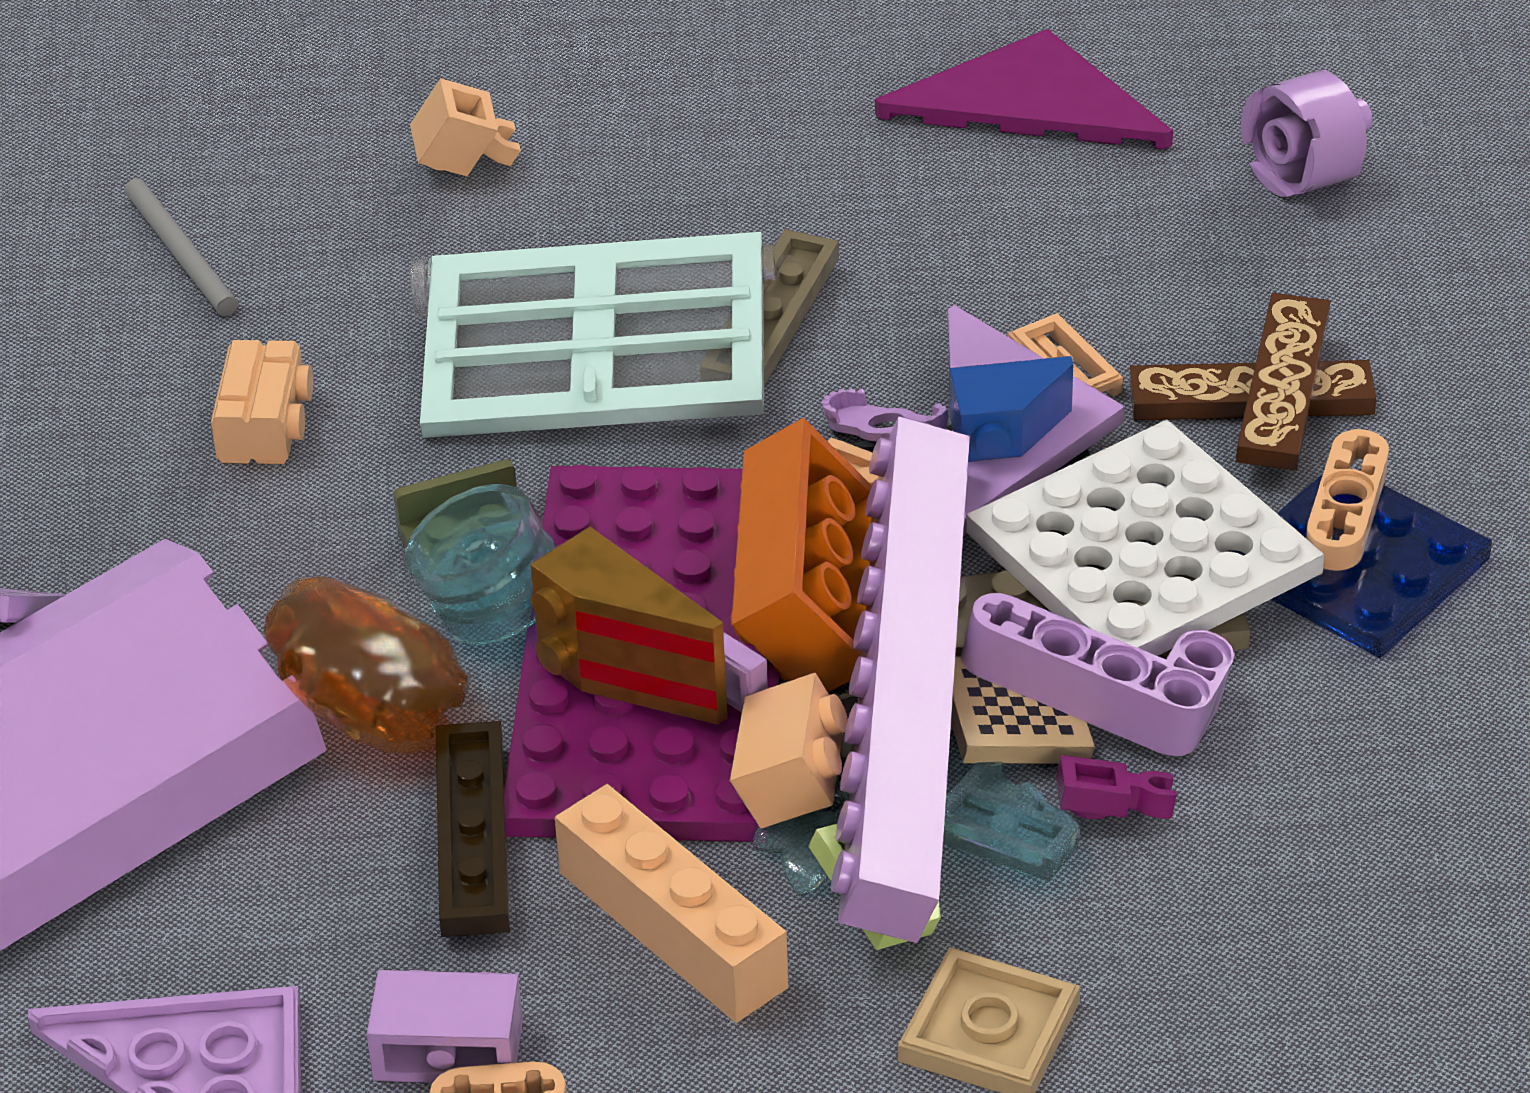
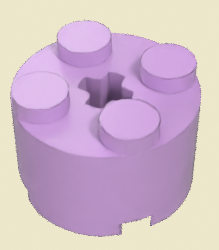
(1305, 133)

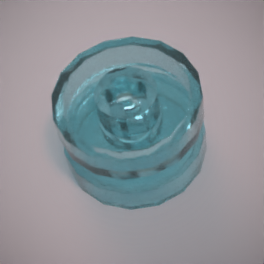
(477, 561)

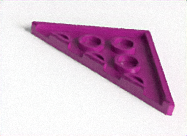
(1026, 90)

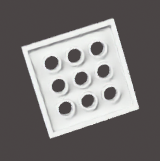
(1121, 478)

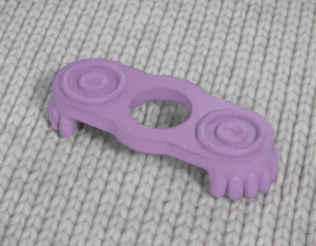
(852, 415)

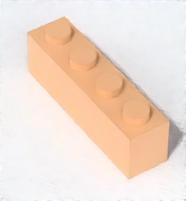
(672, 903)

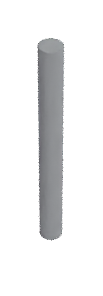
(181, 247)

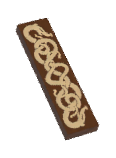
(1283, 382)
(1224, 388)

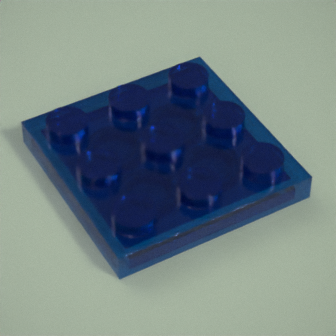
(1405, 571)

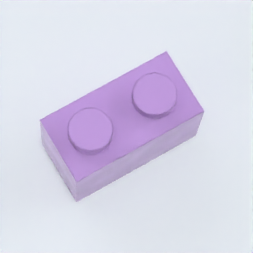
(442, 1022)

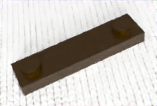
(471, 829)

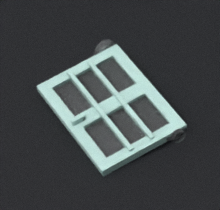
(593, 334)

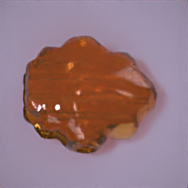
(364, 664)

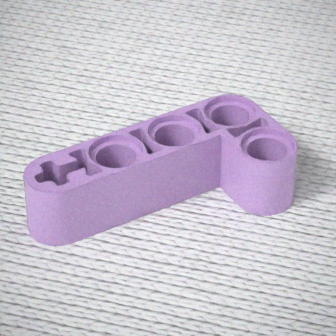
(1099, 677)

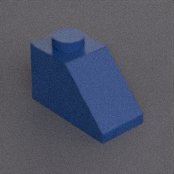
(1009, 404)

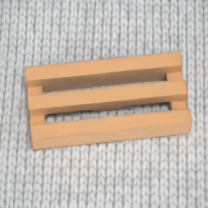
(1071, 344)

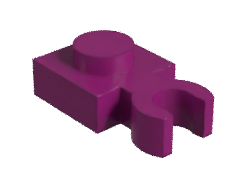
(1107, 789)

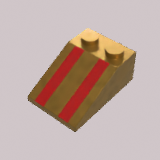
(626, 631)

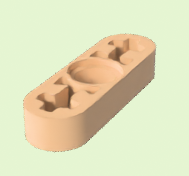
(1341, 479)

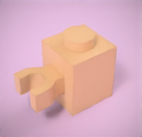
(458, 128)

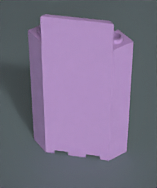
(131, 728)

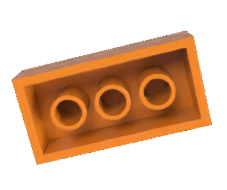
(800, 555)

